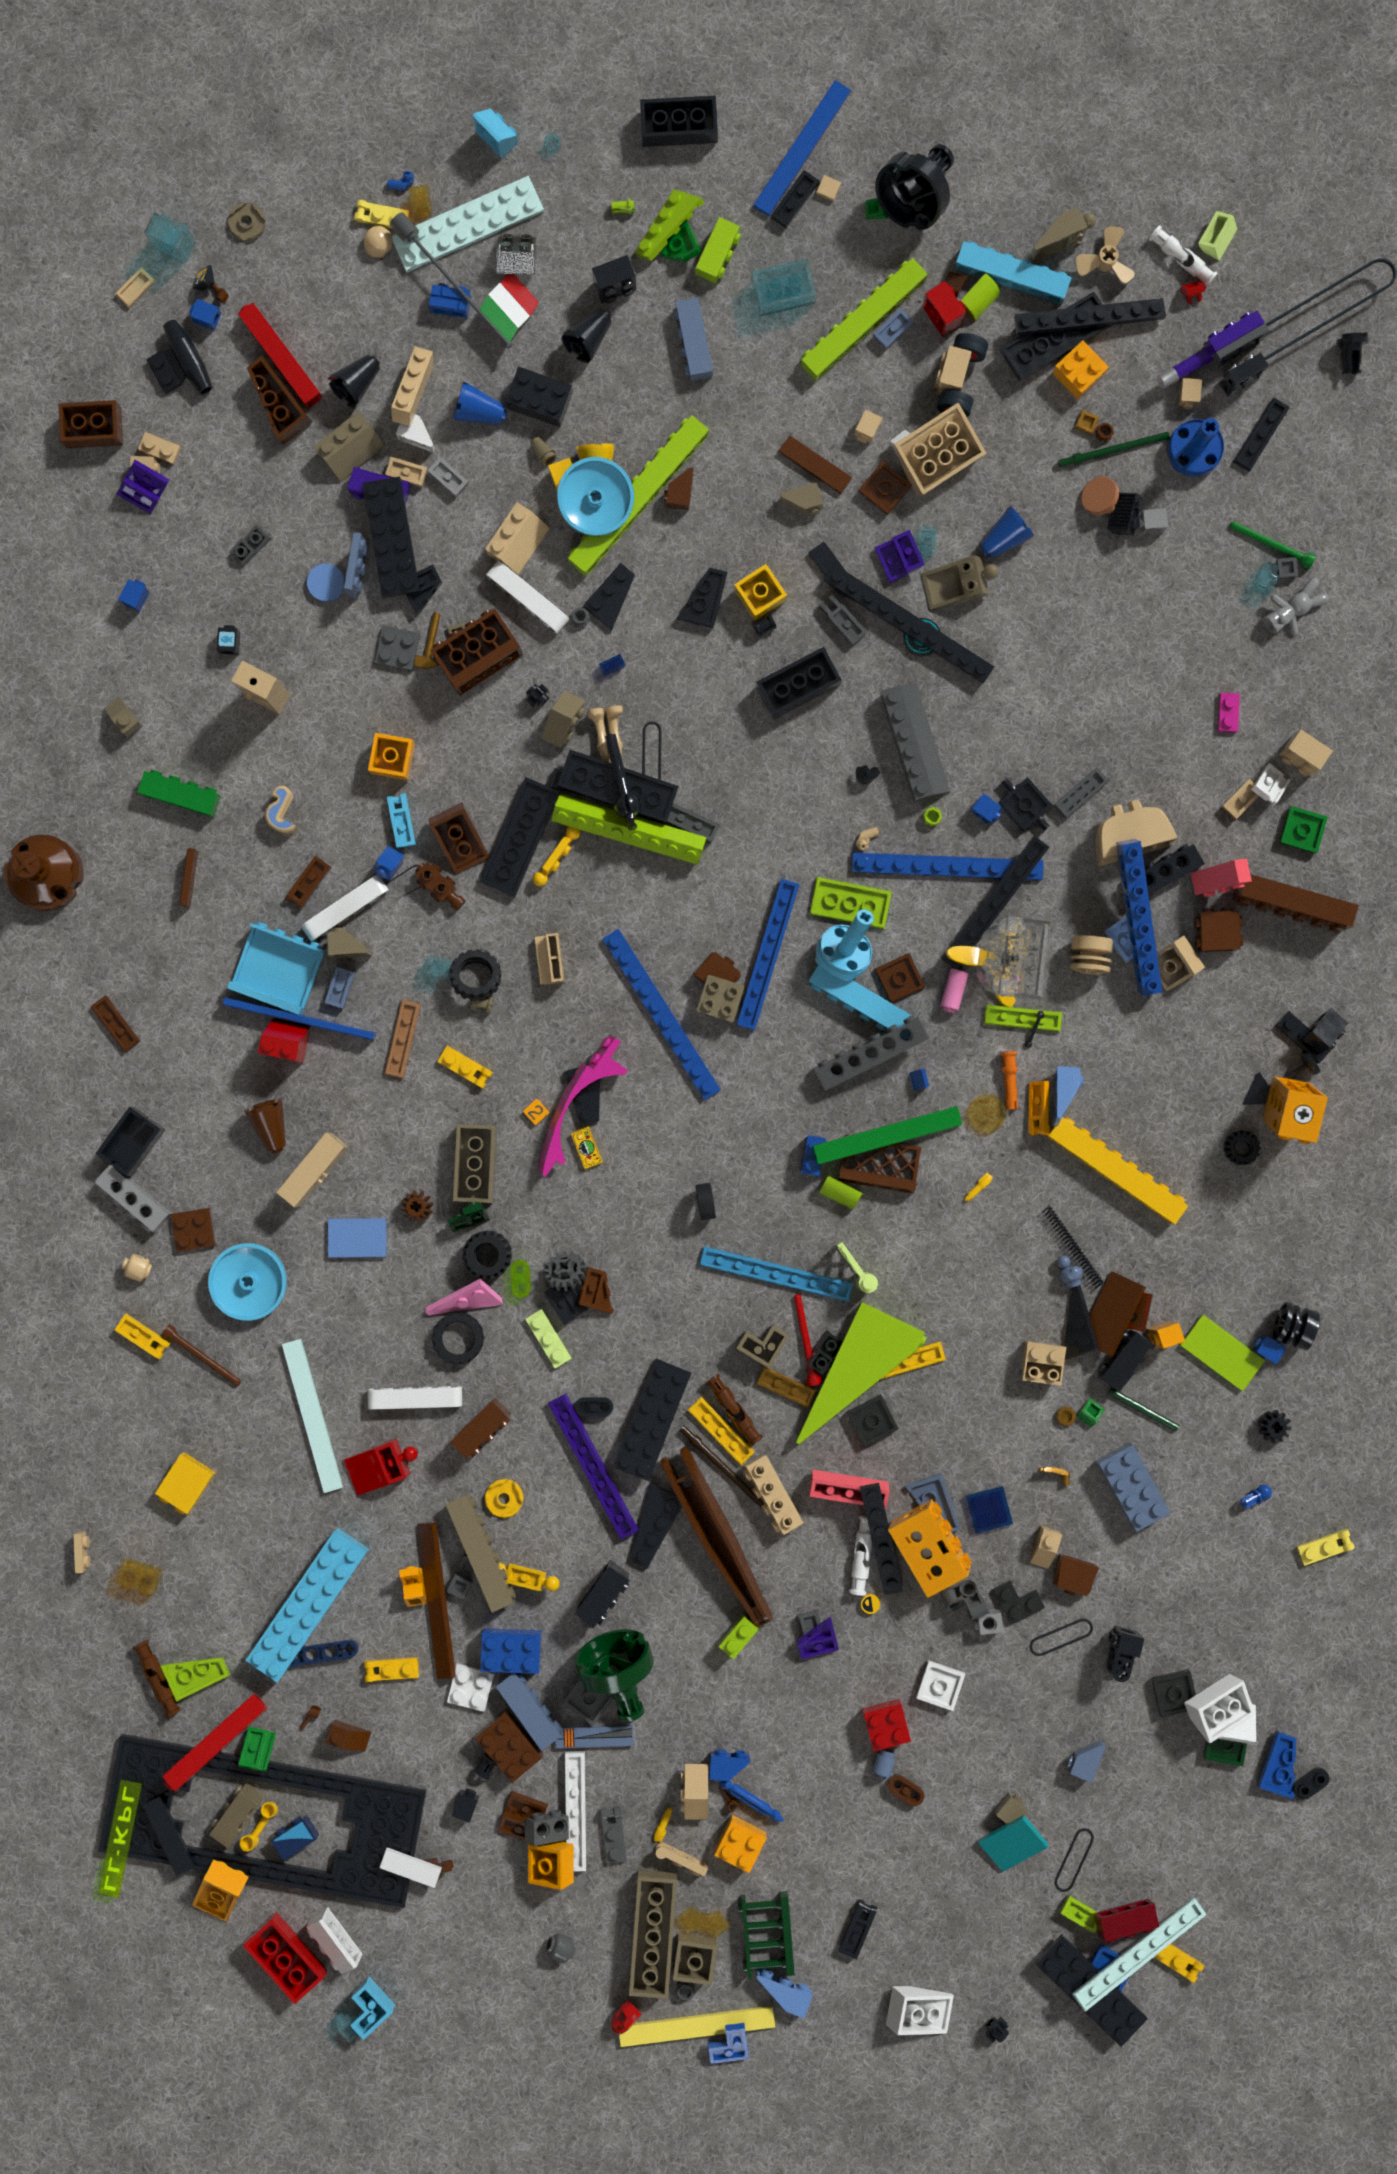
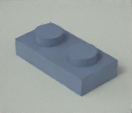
(893, 328)
(339, 987)

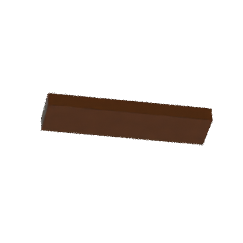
(815, 464)

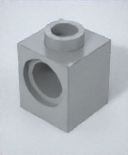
(1153, 521)
(995, 1627)

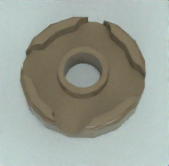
(250, 232)

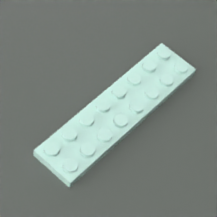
(471, 223)

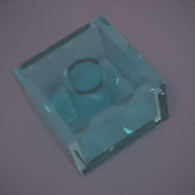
(170, 237)

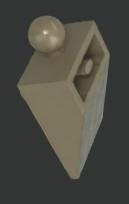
(1064, 233)
(953, 581)

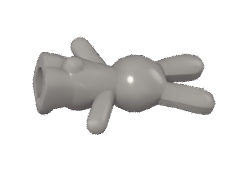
(1297, 605)

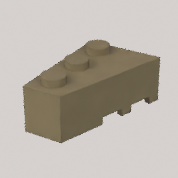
(236, 1814)

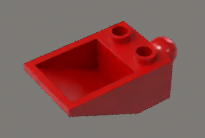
(376, 1466)

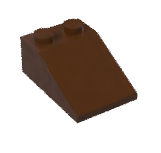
(458, 838)

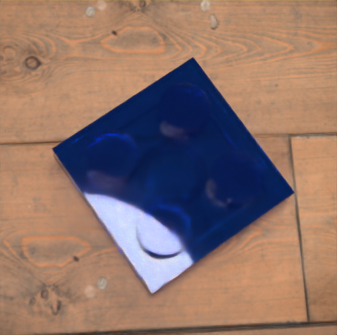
(989, 1509)

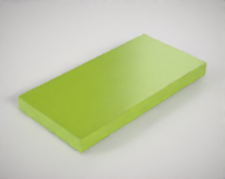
(843, 901)
(1222, 1352)

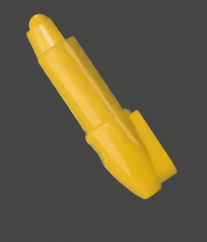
(982, 1183)
(661, 1828)

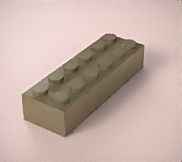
(653, 1934)

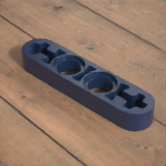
(321, 1652)

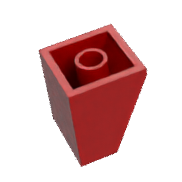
(285, 1040)

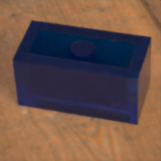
(612, 665)

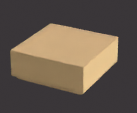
(828, 188)

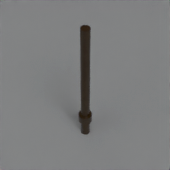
(697, 1442)

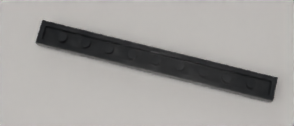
(908, 623)

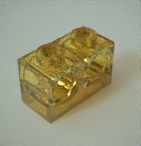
(140, 1571)

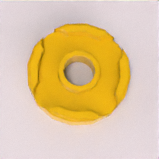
(492, 1498)

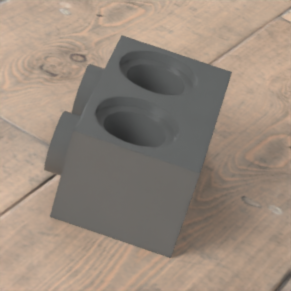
(546, 1831)

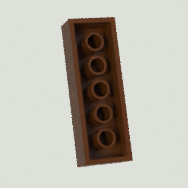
(1297, 903)

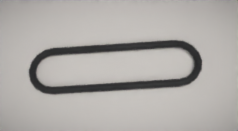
(643, 752)
(1065, 1644)
(1065, 1859)

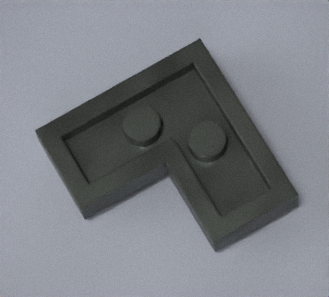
(1017, 1607)

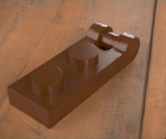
(308, 882)

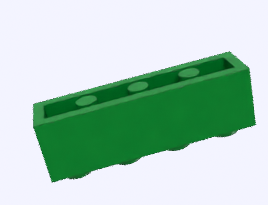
(179, 794)

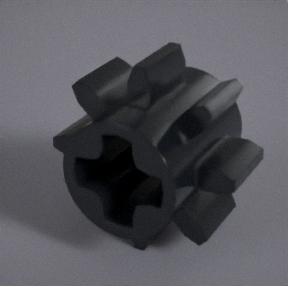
(537, 695)
(996, 2029)

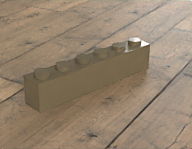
(480, 1552)

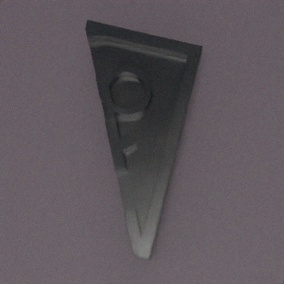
(1080, 1332)

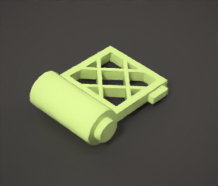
(865, 1281)

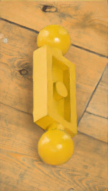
(540, 878)
(530, 1578)

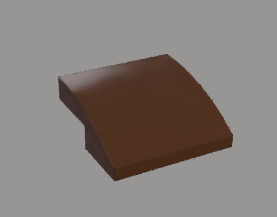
(516, 1811)

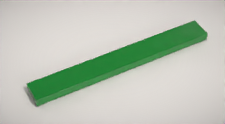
(887, 1135)

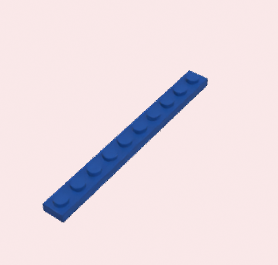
(937, 865)
(661, 1014)

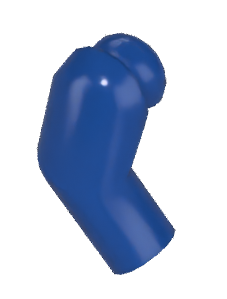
(401, 185)

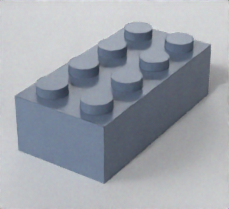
(1133, 1487)

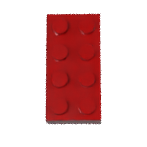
(285, 1958)

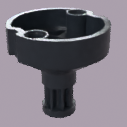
(914, 187)

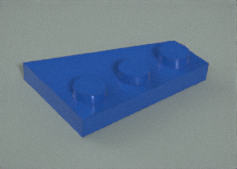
(1278, 1767)

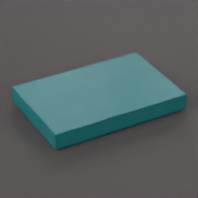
(1013, 1843)

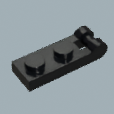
(857, 1930)

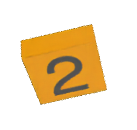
(536, 1111)

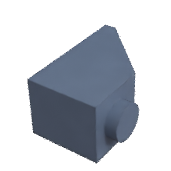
(1086, 1761)

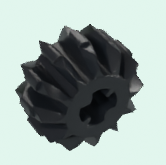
(1270, 1433)

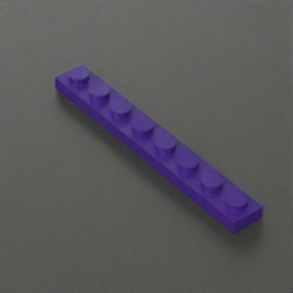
(593, 1466)

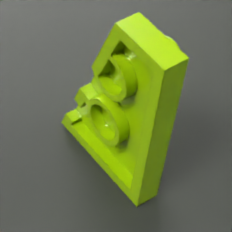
(194, 1675)

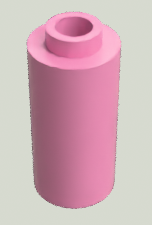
(954, 990)

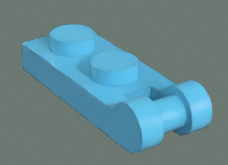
(401, 821)

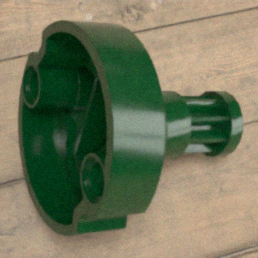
(614, 1666)

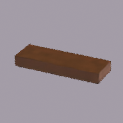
(188, 877)
(115, 1023)

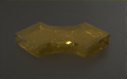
(695, 1920)

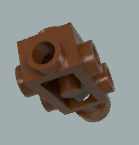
(435, 881)

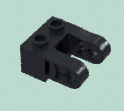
(1126, 1646)

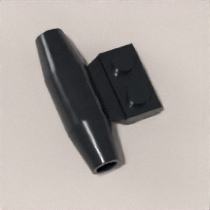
(179, 362)

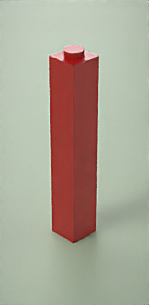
(279, 355)
(214, 1743)

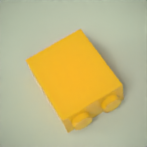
(185, 1483)

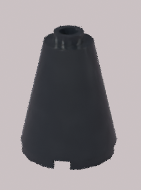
(587, 335)
(354, 379)

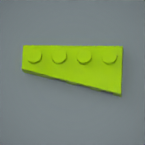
(673, 213)

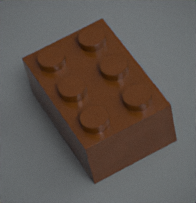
(90, 424)
(481, 1429)
(509, 1745)

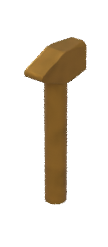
(425, 661)

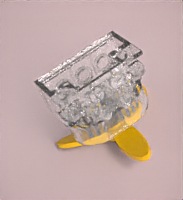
(1009, 958)

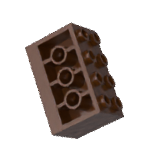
(481, 663)

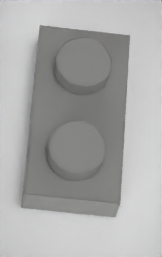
(448, 477)

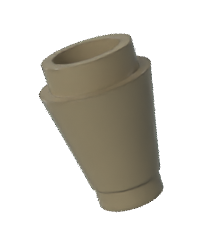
(544, 453)

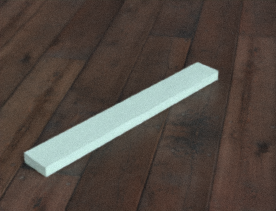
(312, 1415)
(1138, 1954)

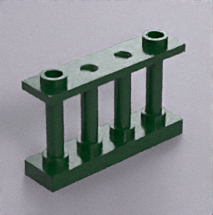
(784, 1943)

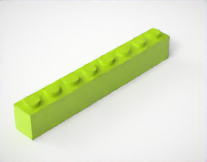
(863, 319)
(647, 835)

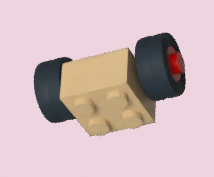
(953, 369)

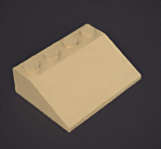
(938, 449)

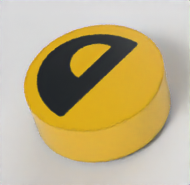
(870, 1603)

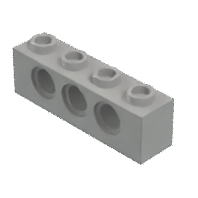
(158, 1212)

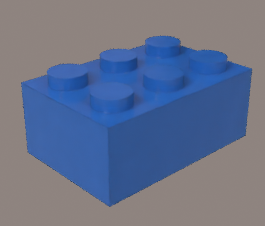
(511, 1650)

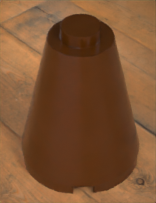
(268, 1123)

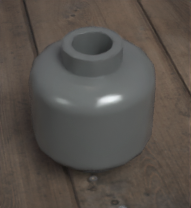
(560, 1948)

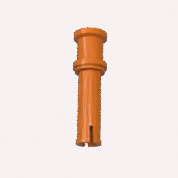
(1009, 1070)

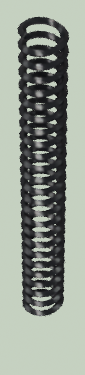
(1075, 1245)

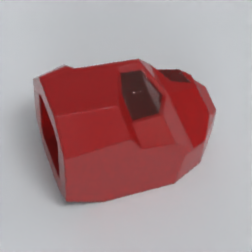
(625, 2018)

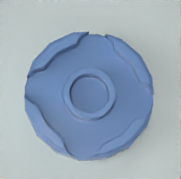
(325, 582)

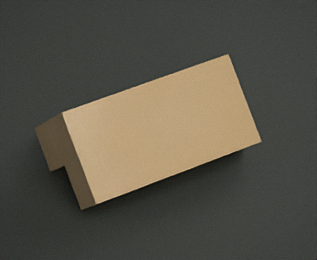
(549, 959)

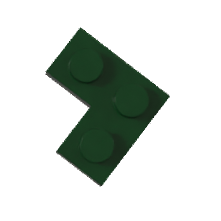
(473, 1215)

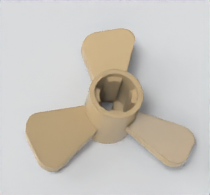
(1088, 262)

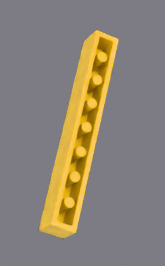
(1118, 1171)

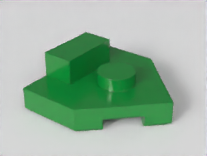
(682, 245)

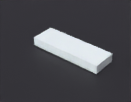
(410, 1867)

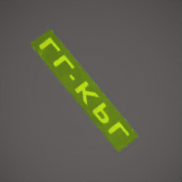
(119, 1838)

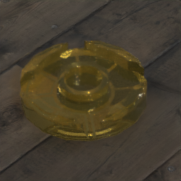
(987, 1113)

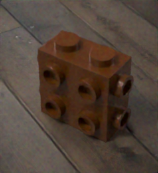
(1218, 930)

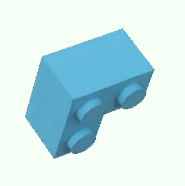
(375, 2007)

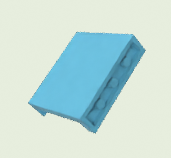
(277, 968)

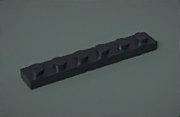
(881, 1538)

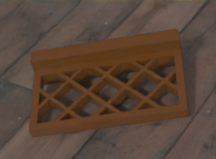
(883, 1181)

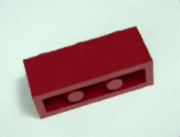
(1126, 1920)

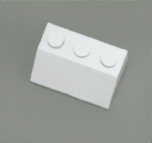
(1220, 1707)
(334, 1941)

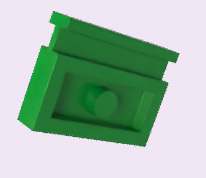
(257, 1749)

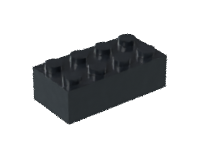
(679, 121)
(798, 683)

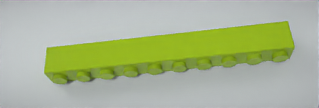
(646, 488)

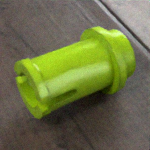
(623, 207)

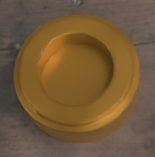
(1066, 1416)

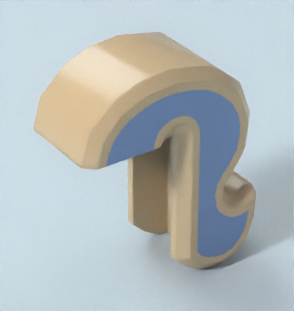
(276, 811)

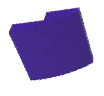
(142, 486)
(899, 556)

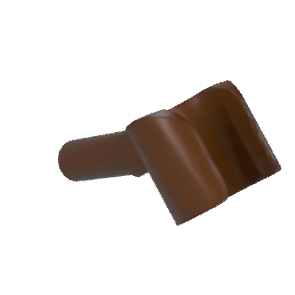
(221, 294)
(313, 1712)
(730, 1800)

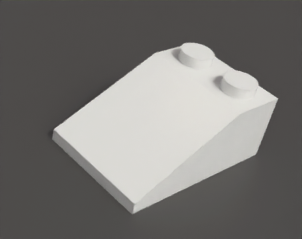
(918, 2011)

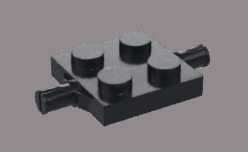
(1025, 804)

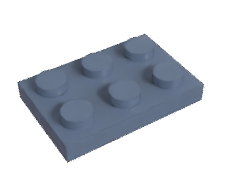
(355, 565)

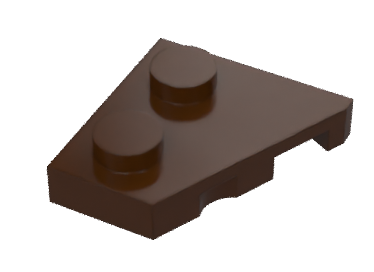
(594, 1291)

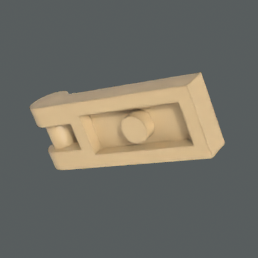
(681, 1859)

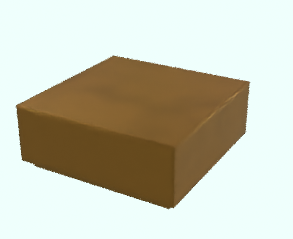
(1087, 422)

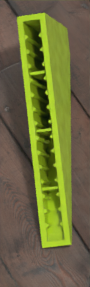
(868, 1353)

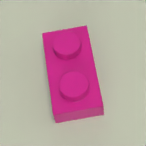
(1228, 712)

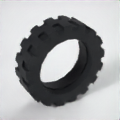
(475, 957)
(450, 1357)

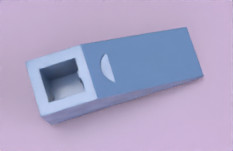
(791, 1997)

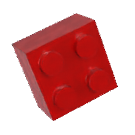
(944, 308)
(886, 1725)

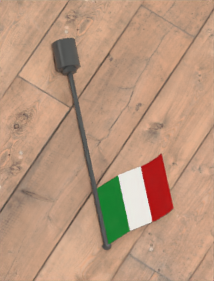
(506, 305)

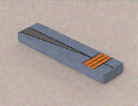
(595, 1736)

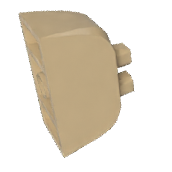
(1144, 824)

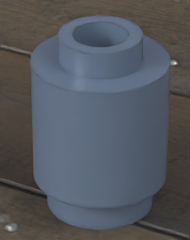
(884, 1763)

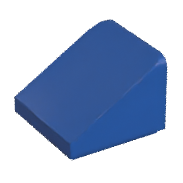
(919, 1079)

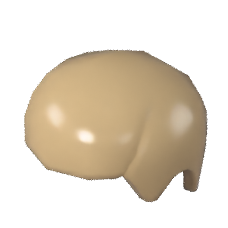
(377, 241)

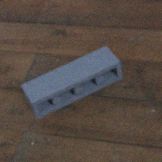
(694, 339)
(529, 1710)

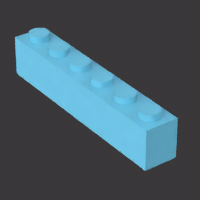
(1013, 272)
(859, 999)

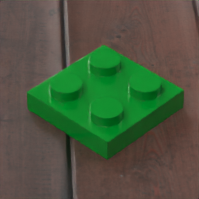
(1303, 830)

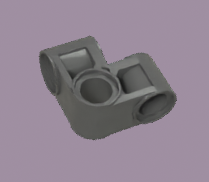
(955, 1598)

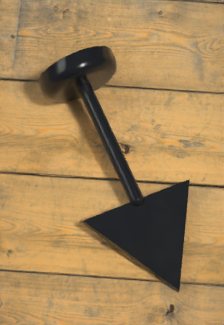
(1260, 1089)

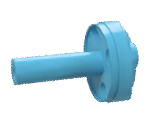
(845, 948)

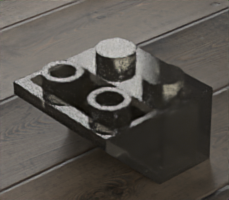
(516, 254)

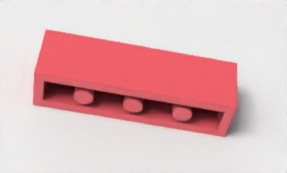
(842, 1487)

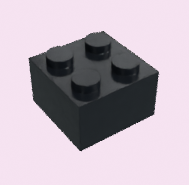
(614, 279)

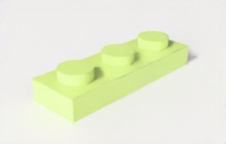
(548, 1338)

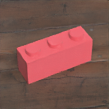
(1221, 878)

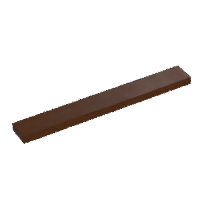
(436, 1600)

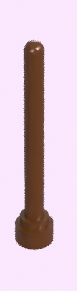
(171, 1334)

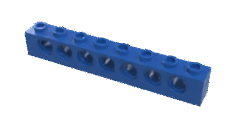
(1139, 916)

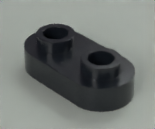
(594, 1407)
(1310, 1781)

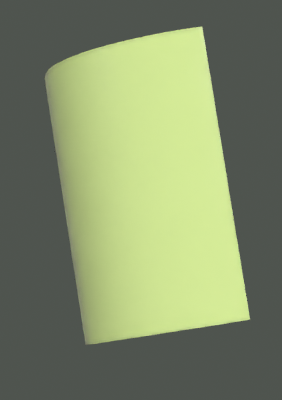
(1218, 235)

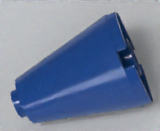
(478, 407)
(1005, 534)

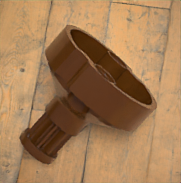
(43, 872)

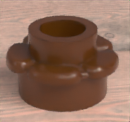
(1104, 427)

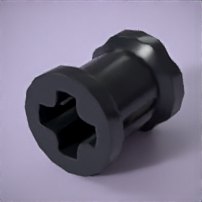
(764, 625)
(485, 1767)

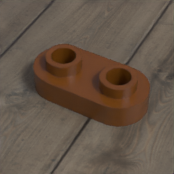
(905, 1789)

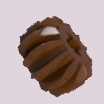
(413, 1212)

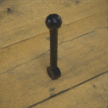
(1040, 1015)

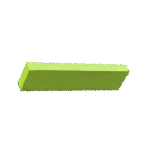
(1021, 1018)

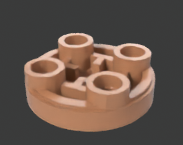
(1100, 495)

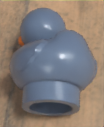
(1069, 1274)

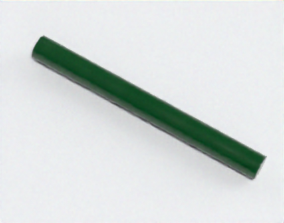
(1143, 1409)

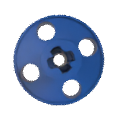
(1201, 442)

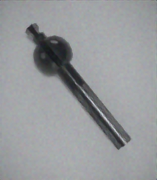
(626, 804)

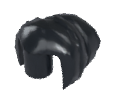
(865, 775)

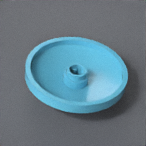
(595, 496)
(247, 1281)

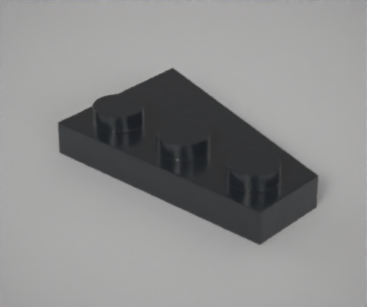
(586, 1101)

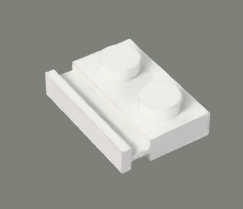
(1270, 784)

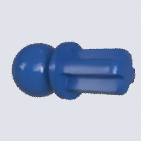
(1256, 1496)

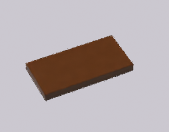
(1114, 1311)

